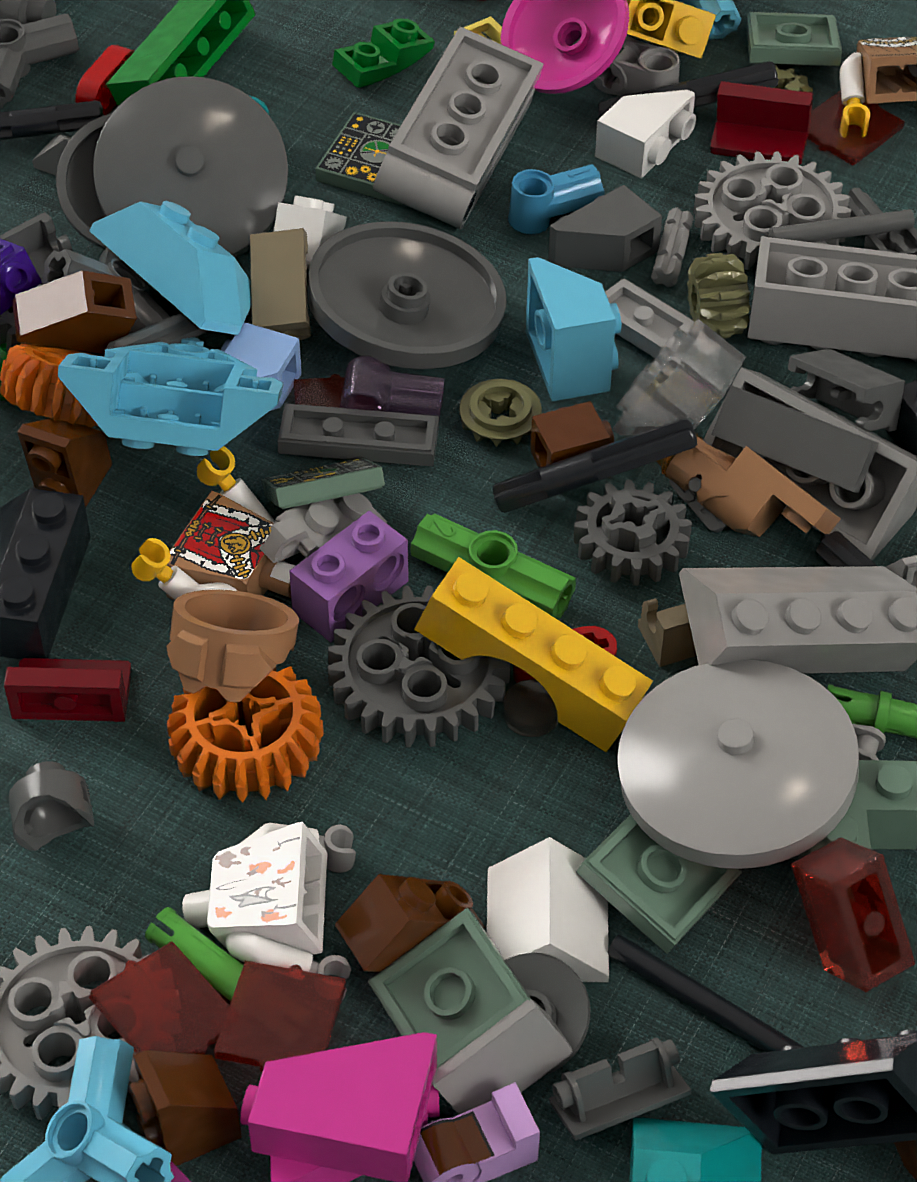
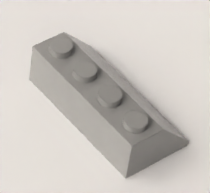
(835, 298)
(887, 492)
(803, 617)

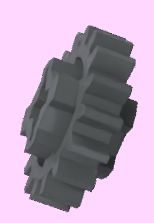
(632, 532)

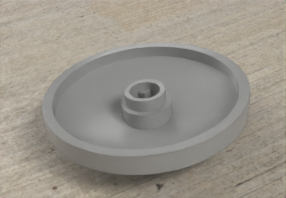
(738, 763)

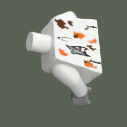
(271, 896)

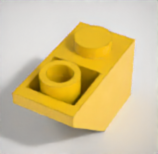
(670, 25)

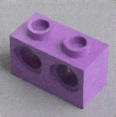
(348, 570)

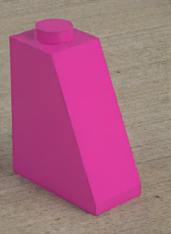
(346, 1106)

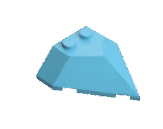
(170, 394)

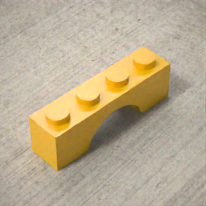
(484, 618)

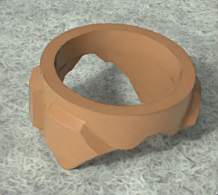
(229, 640)

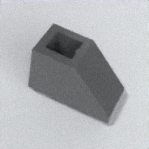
(606, 233)

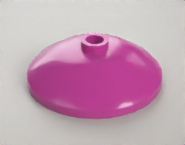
(549, 29)

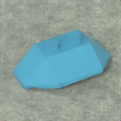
(180, 263)

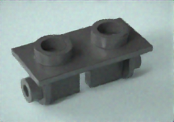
(598, 1099)

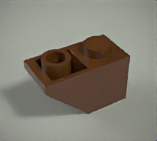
(76, 312)
(65, 456)
(397, 916)
(183, 1103)

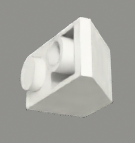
(644, 129)
(313, 216)

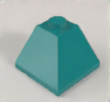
(693, 1152)

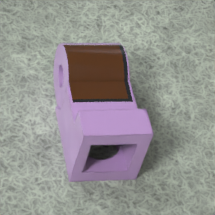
(479, 1141)

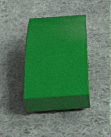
(391, 50)

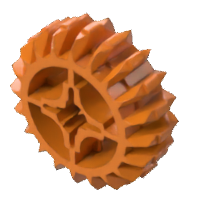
(33, 384)
(222, 754)

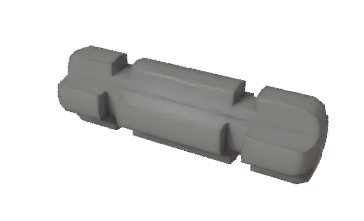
(672, 247)

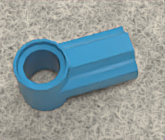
(541, 196)

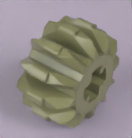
(719, 293)

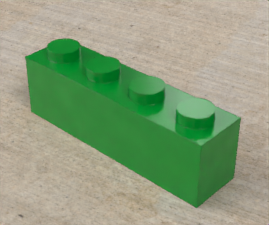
(182, 44)

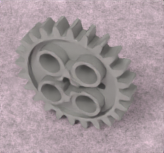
(760, 194)
(56, 981)

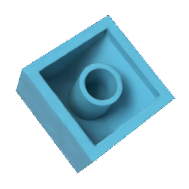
(570, 330)

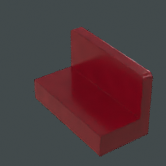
(761, 121)
(68, 689)

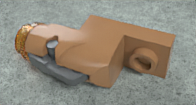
(741, 491)

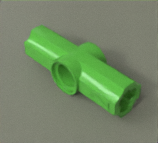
(495, 554)

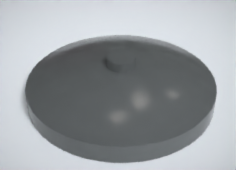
(195, 148)
(406, 295)

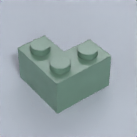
(882, 808)

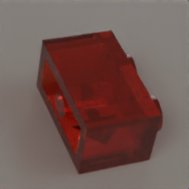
(853, 913)

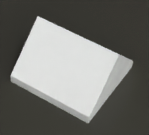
(548, 909)

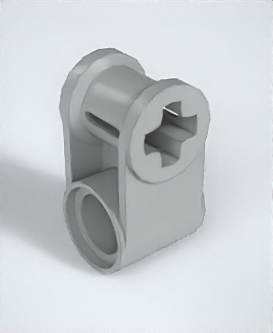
(639, 69)

